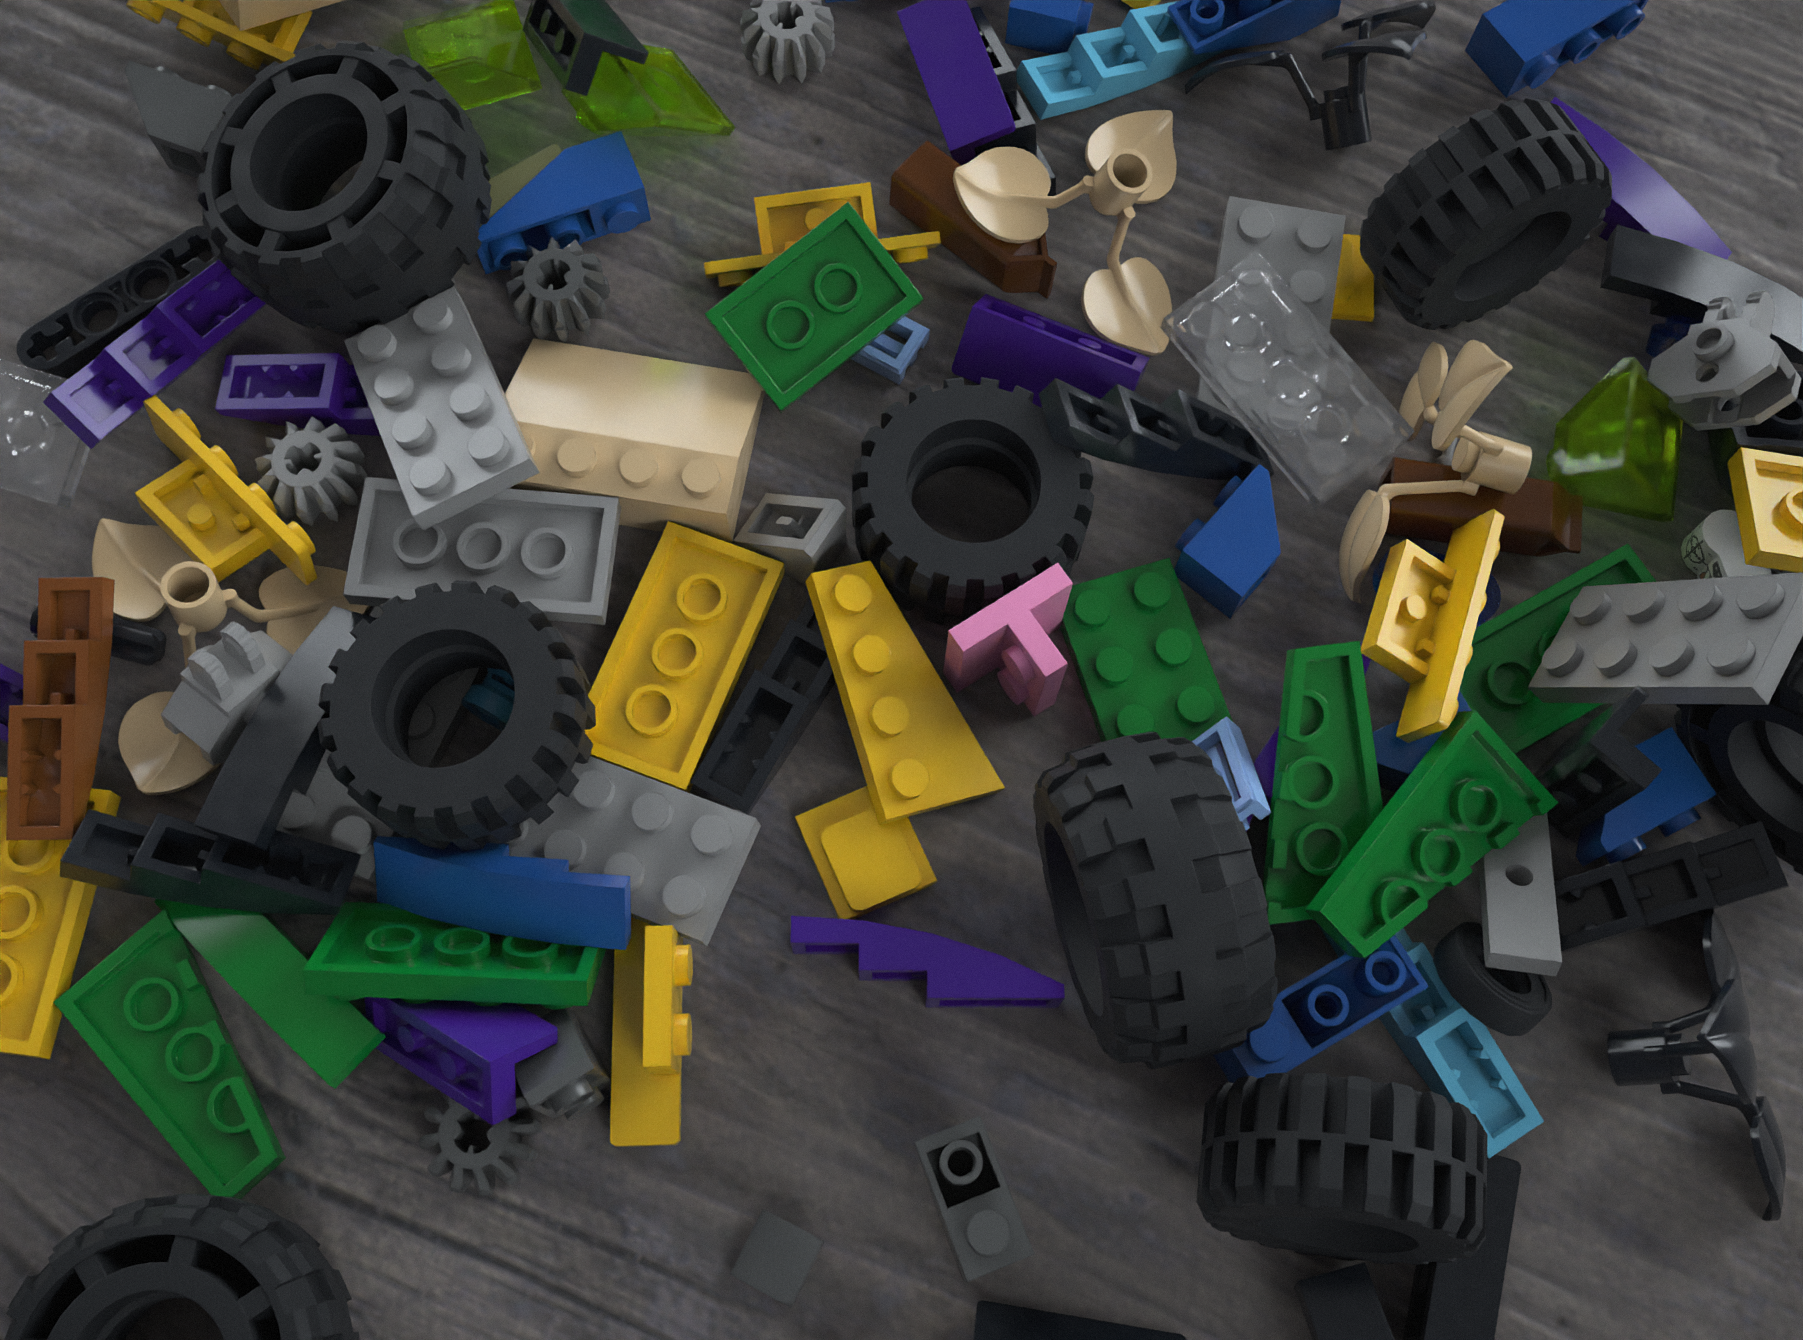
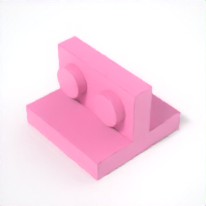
(1015, 639)

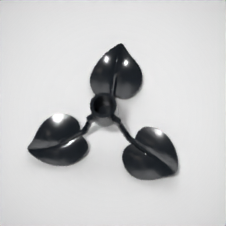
(1345, 108)
(1661, 1057)

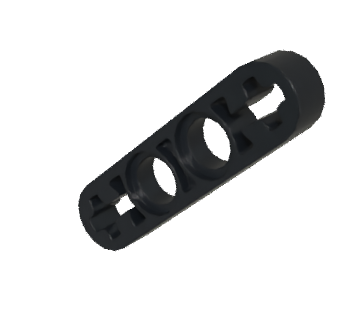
(117, 293)

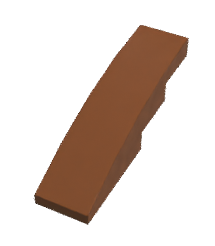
(63, 709)

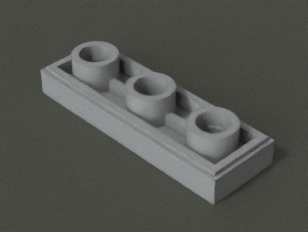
(1521, 903)

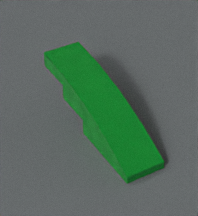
(268, 974)

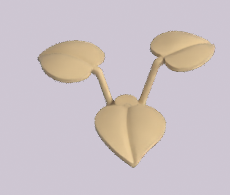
(1131, 164)
(1478, 455)
(158, 573)

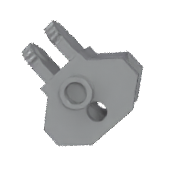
(1726, 362)
(224, 689)

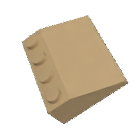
(640, 430)

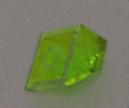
(475, 52)
(648, 99)
(1620, 446)

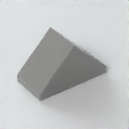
(796, 531)

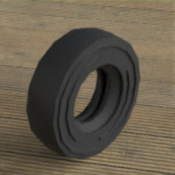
(1496, 997)

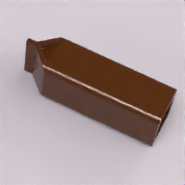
(927, 196)
(1537, 521)

